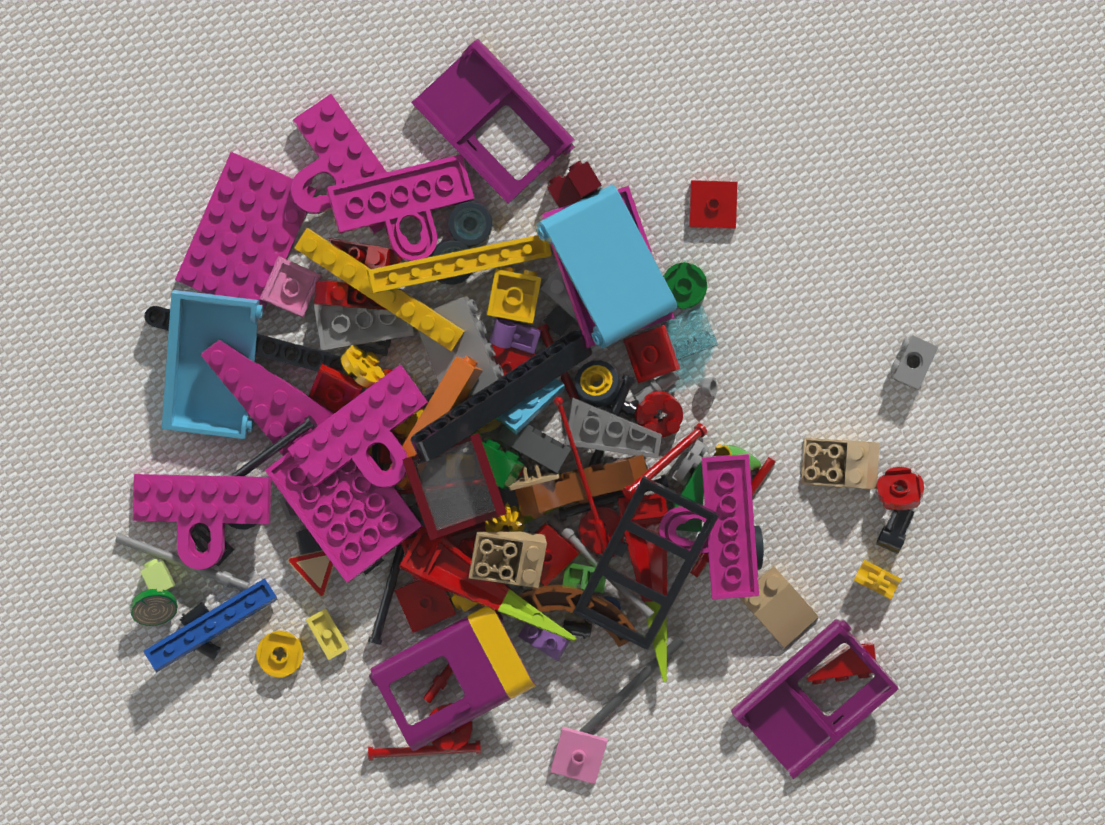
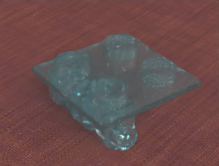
(690, 333)

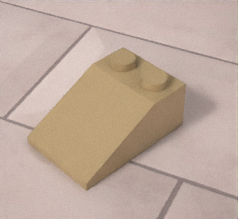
(780, 607)

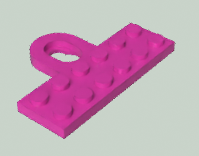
(339, 152)
(399, 195)
(359, 426)
(201, 500)
(732, 539)

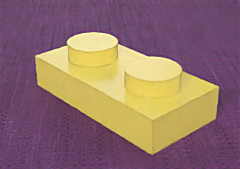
(327, 633)

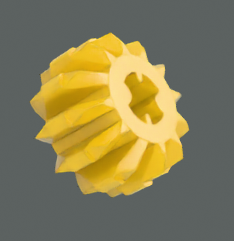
(509, 522)

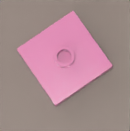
(290, 287)
(578, 755)

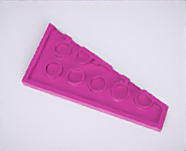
(265, 396)

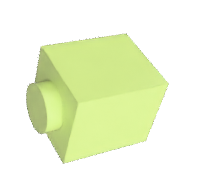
(157, 575)

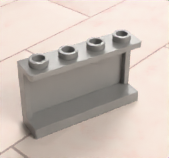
(472, 343)

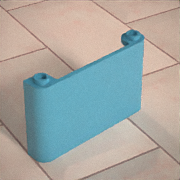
(608, 265)
(193, 392)

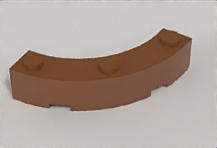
(569, 487)
(566, 598)

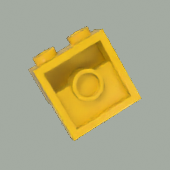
(514, 295)

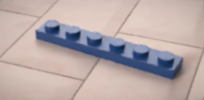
(210, 625)

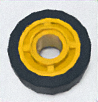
(597, 371)

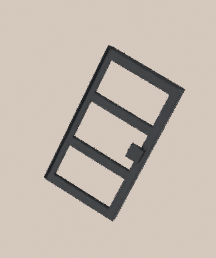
(619, 547)

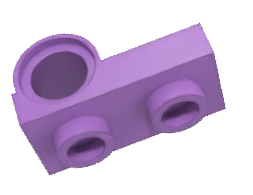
(514, 334)
(544, 641)

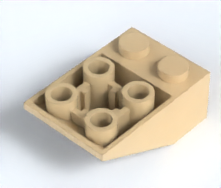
(840, 463)
(508, 558)

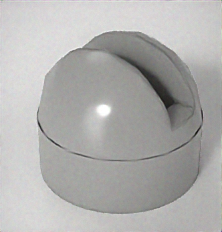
(708, 387)

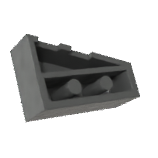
(536, 446)

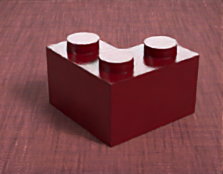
(575, 186)

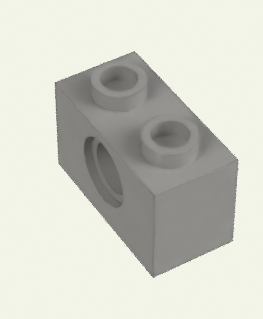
(913, 376)

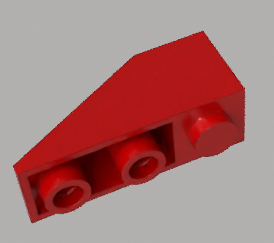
(369, 255)
(342, 294)
(842, 665)

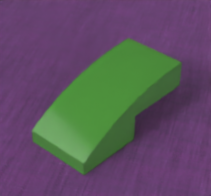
(579, 575)

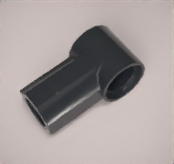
(893, 534)

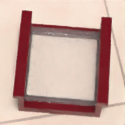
(455, 488)

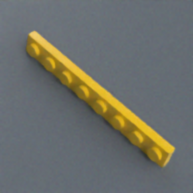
(457, 263)
(394, 300)

